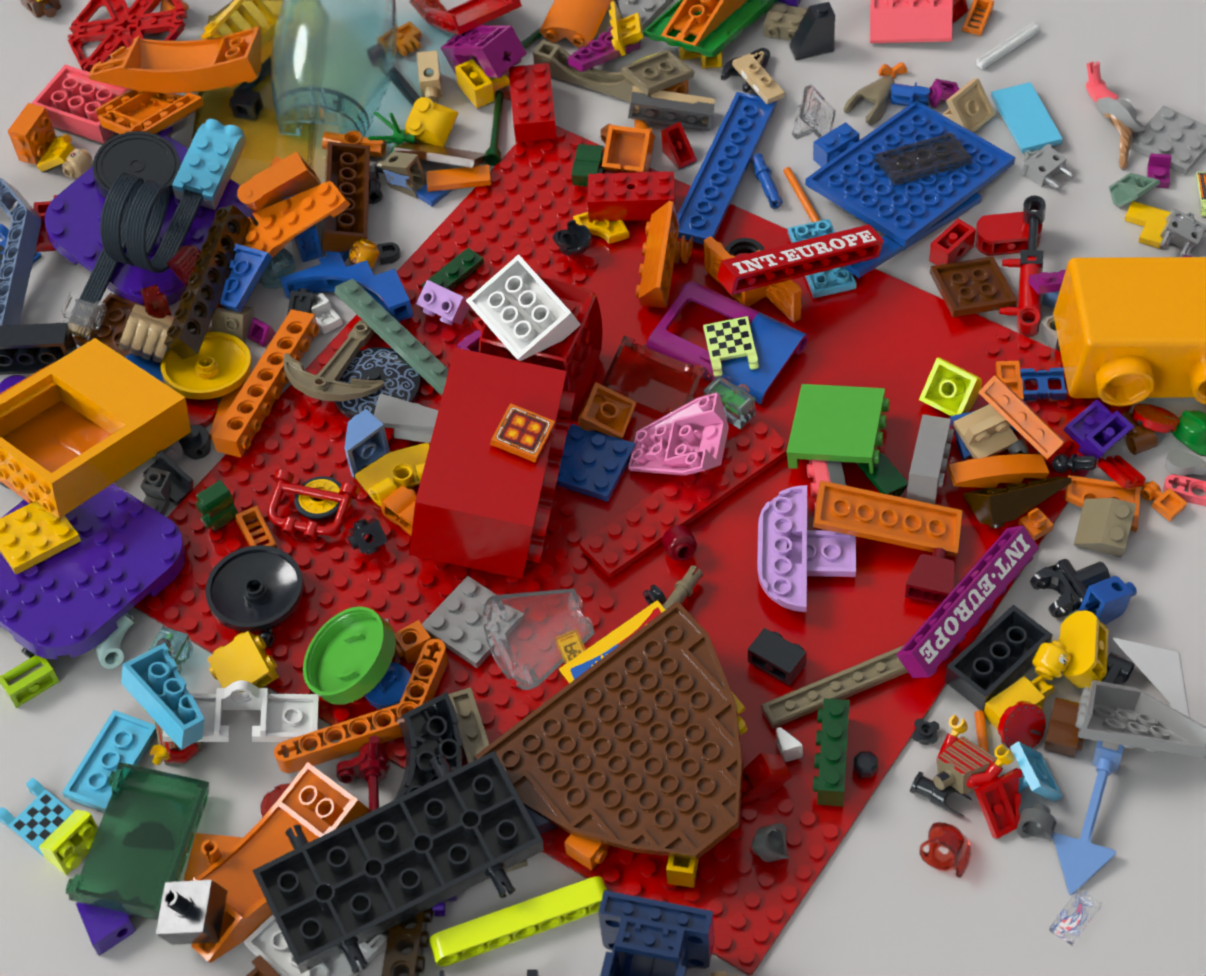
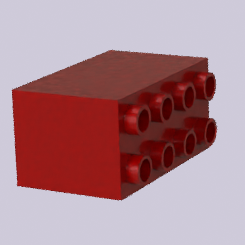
(478, 500)

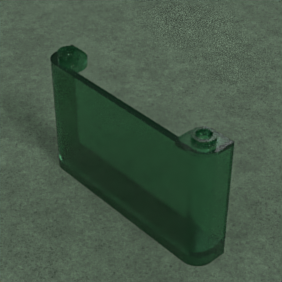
(140, 840)

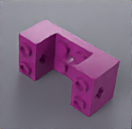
(488, 45)

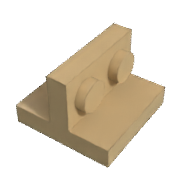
(970, 106)
(985, 432)

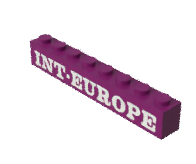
(967, 602)

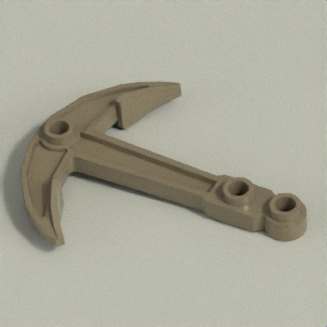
(325, 384)

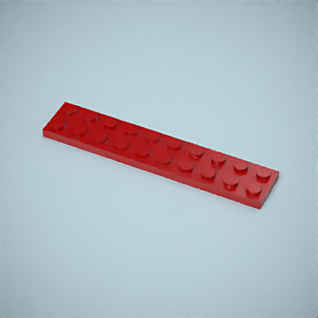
(684, 500)

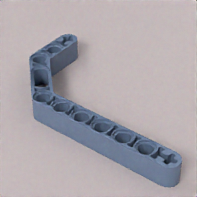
(17, 254)

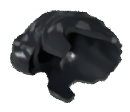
(573, 239)

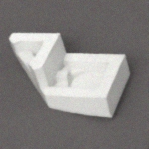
(325, 315)

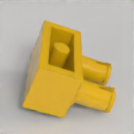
(477, 85)

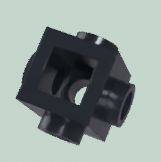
(374, 538)

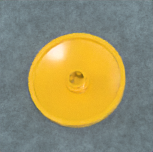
(214, 372)

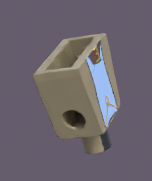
(403, 172)

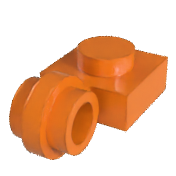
(1166, 503)

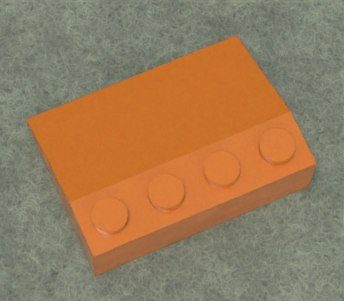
(659, 257)

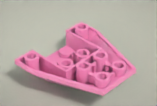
(683, 440)

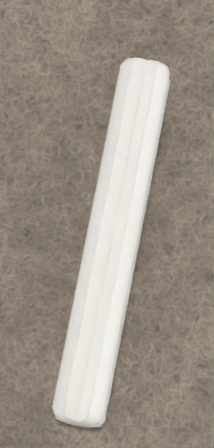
(1007, 46)

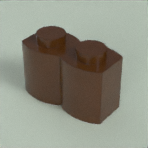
(1062, 733)

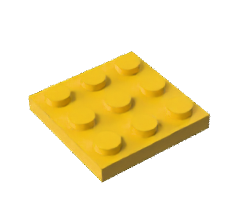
(34, 536)

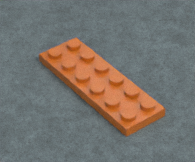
(887, 518)

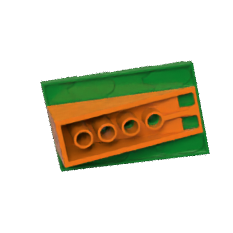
(706, 24)

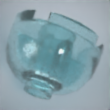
(279, 266)

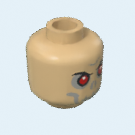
(77, 163)

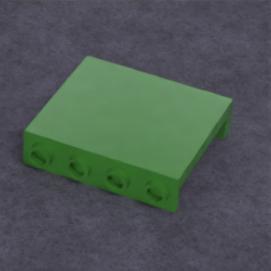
(838, 424)

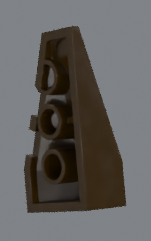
(1005, 505)

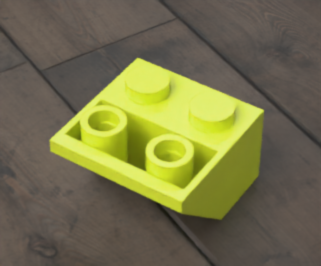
(70, 841)

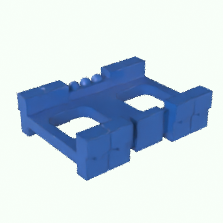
(1042, 377)

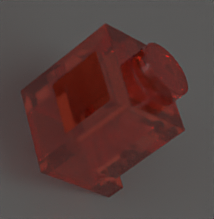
(155, 302)

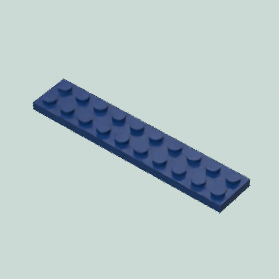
(724, 167)

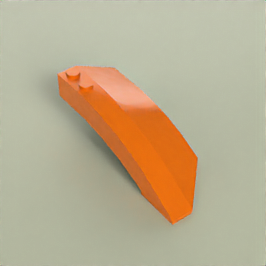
(183, 64)
(308, 801)

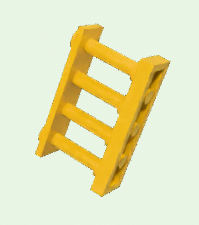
(267, 32)

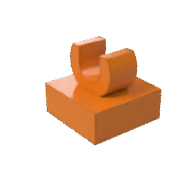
(1036, 524)

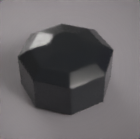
(865, 764)

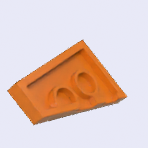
(1089, 488)

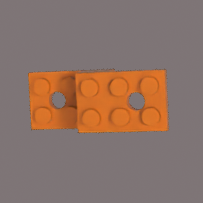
(783, 295)

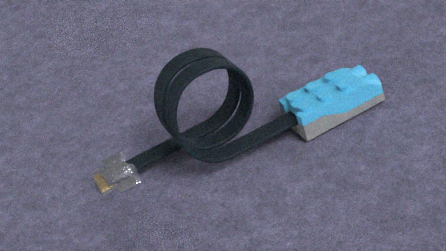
(137, 210)

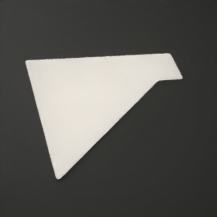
(1161, 668)

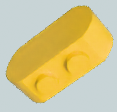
(1087, 646)

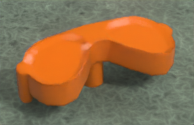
(886, 70)

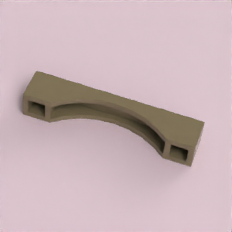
(602, 81)

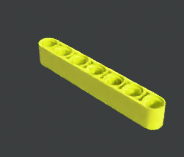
(517, 922)

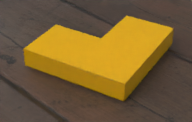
(1151, 219)

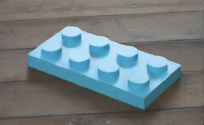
(120, 740)

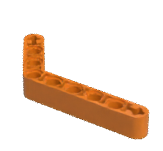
(287, 751)

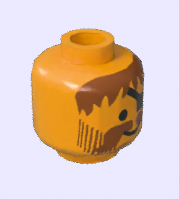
(363, 251)

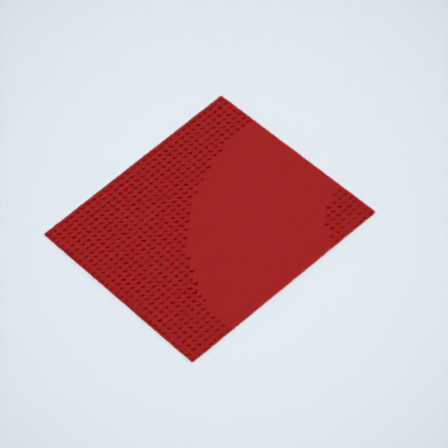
(856, 338)

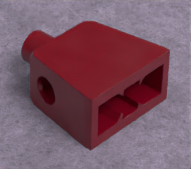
(931, 578)

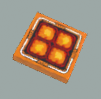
(522, 432)

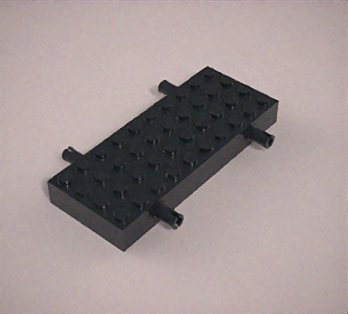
(398, 861)

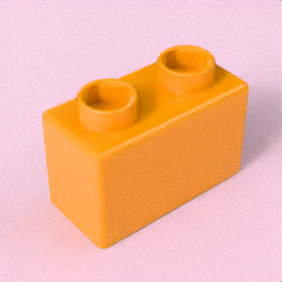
(1133, 328)

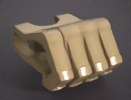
(145, 334)

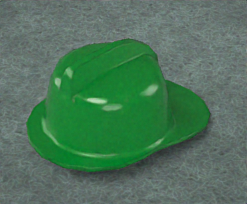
(1192, 431)

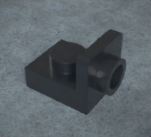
(301, 300)

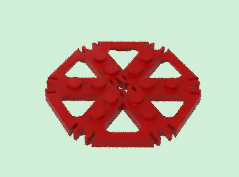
(136, 20)

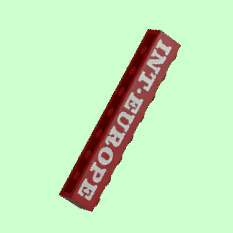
(799, 259)

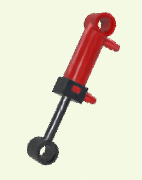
(1030, 264)

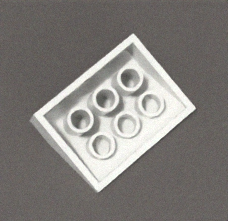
(522, 310)

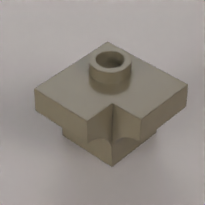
(233, 322)

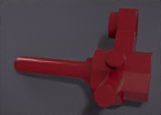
(370, 766)

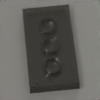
(923, 159)

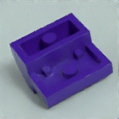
(1097, 429)

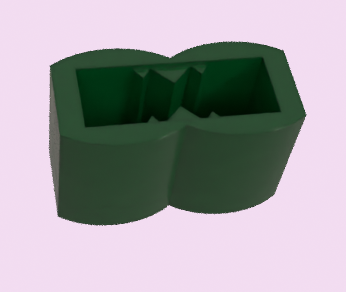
(587, 161)
(216, 506)

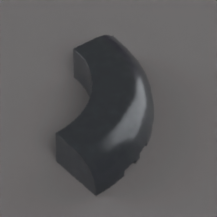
(427, 733)

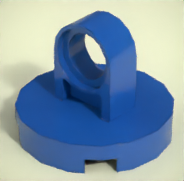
(390, 688)

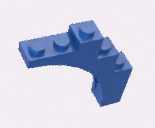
(332, 271)

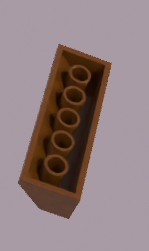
(349, 170)

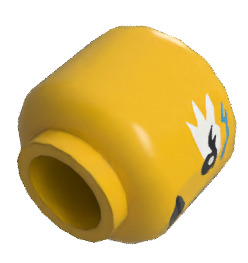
(1051, 660)

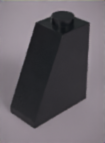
(815, 32)

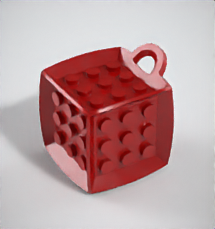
(576, 353)

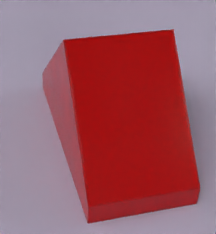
(677, 146)

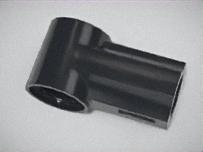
(1118, 669)

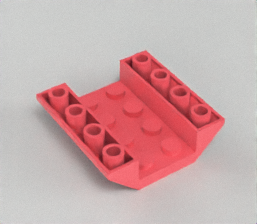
(910, 21)

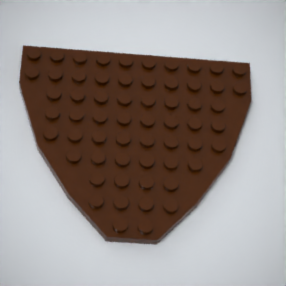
(636, 746)

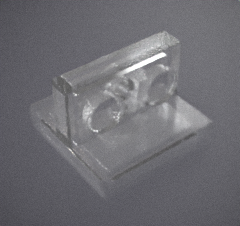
(813, 115)

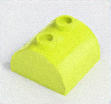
(950, 388)

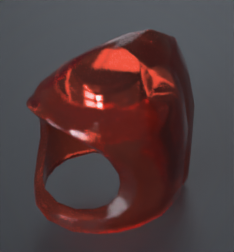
(949, 837)

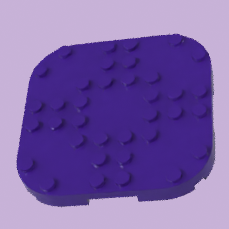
(75, 233)
(82, 591)

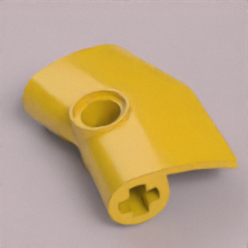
(392, 471)

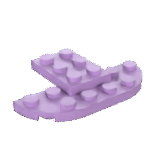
(792, 552)

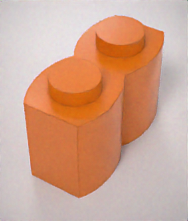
(400, 508)

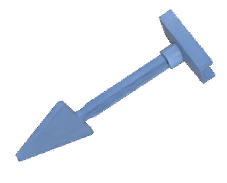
(1080, 857)

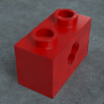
(952, 243)

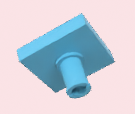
(1035, 772)

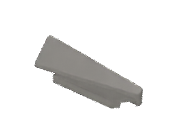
(409, 419)

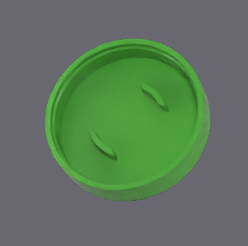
(349, 655)

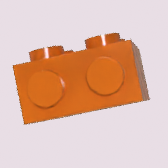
(32, 133)

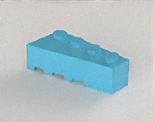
(164, 695)

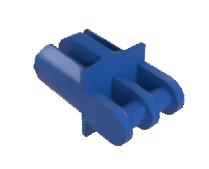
(907, 94)

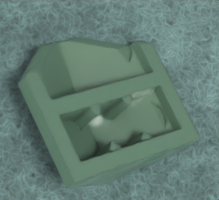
(1131, 188)

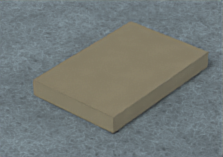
(657, 72)

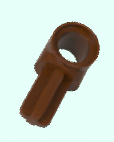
(1139, 438)

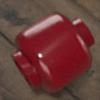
(679, 543)

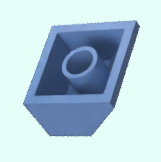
(364, 441)

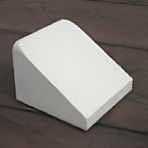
(788, 746)

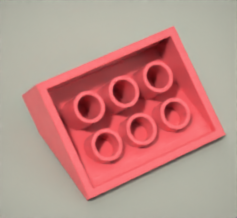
(73, 101)

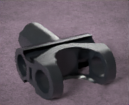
(1070, 584)

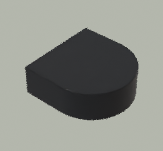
(388, 252)

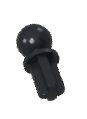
(1062, 463)

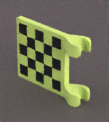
(728, 341)

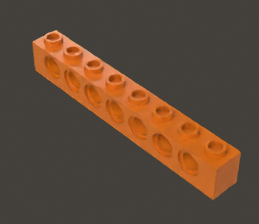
(264, 384)

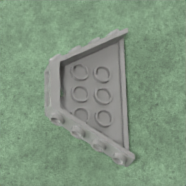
(1137, 720)

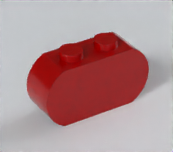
(1003, 234)

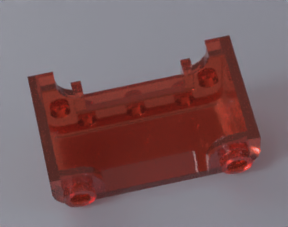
(654, 377)

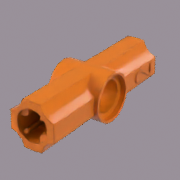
(377, 147)

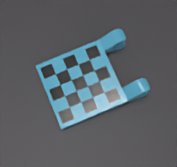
(39, 818)

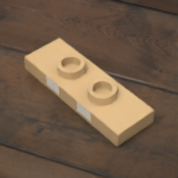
(758, 78)

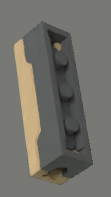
(672, 108)

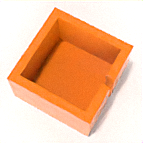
(628, 149)

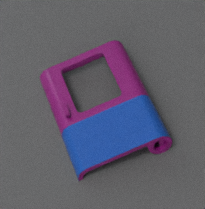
(772, 341)

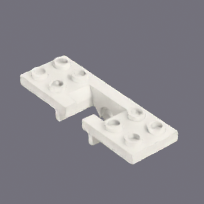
(281, 714)

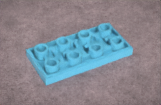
(1026, 117)
(829, 281)

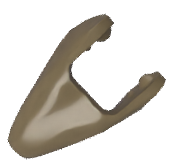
(876, 92)

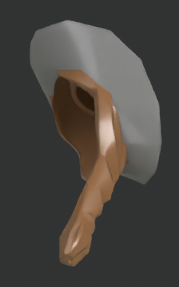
(1123, 117)

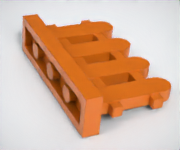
(1021, 417)

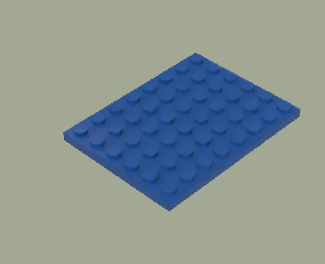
(909, 209)

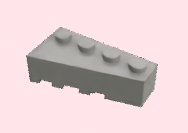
(929, 459)

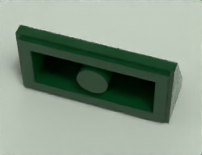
(885, 477)

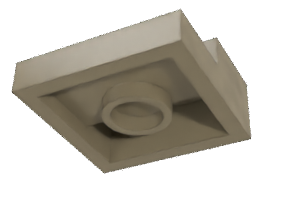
(783, 21)

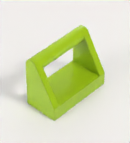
(31, 684)

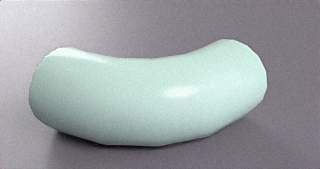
(109, 650)

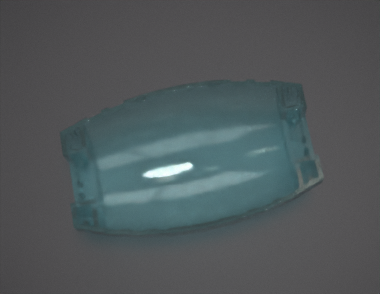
(332, 62)

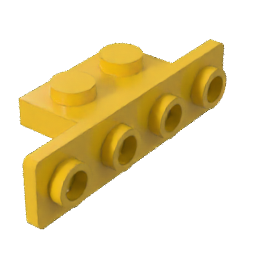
(624, 30)

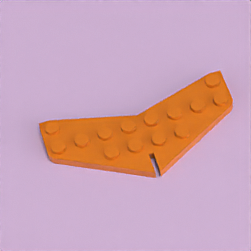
(291, 217)

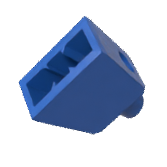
(1108, 598)

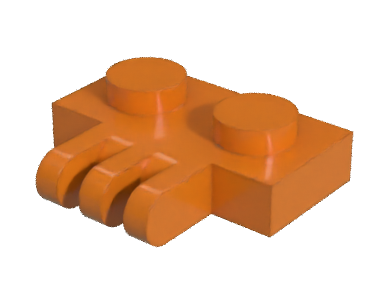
(407, 38)

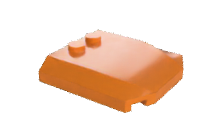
(146, 111)

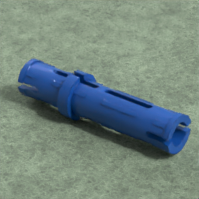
(763, 174)

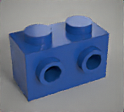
(834, 143)

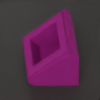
(260, 332)

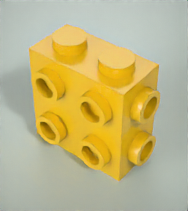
(244, 661)

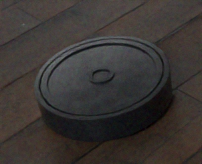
(136, 154)

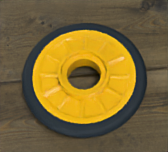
(318, 509)

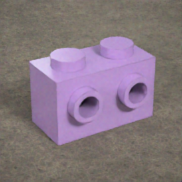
(443, 302)

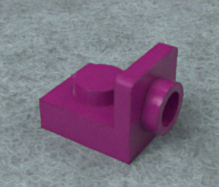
(941, 90)
(1159, 168)

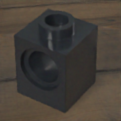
(246, 104)

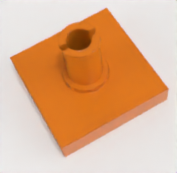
(206, 851)

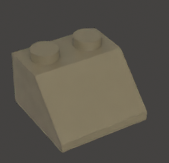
(1105, 525)

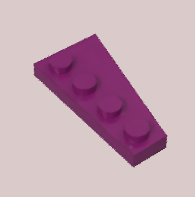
(598, 52)

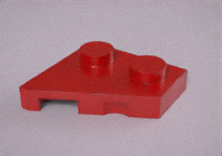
(1001, 802)

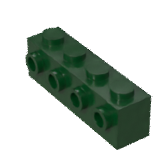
(833, 752)

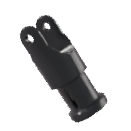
(375, 193)
(928, 789)

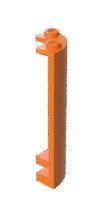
(574, 20)

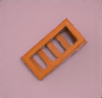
(985, 5)
(249, 515)

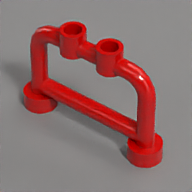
(311, 529)

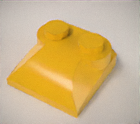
(430, 122)

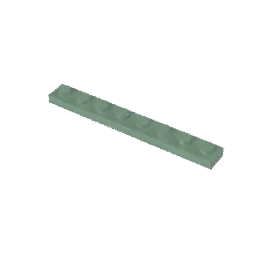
(393, 333)

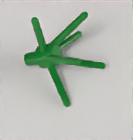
(399, 136)

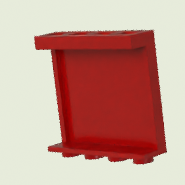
(469, 14)

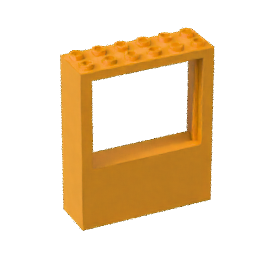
(114, 395)

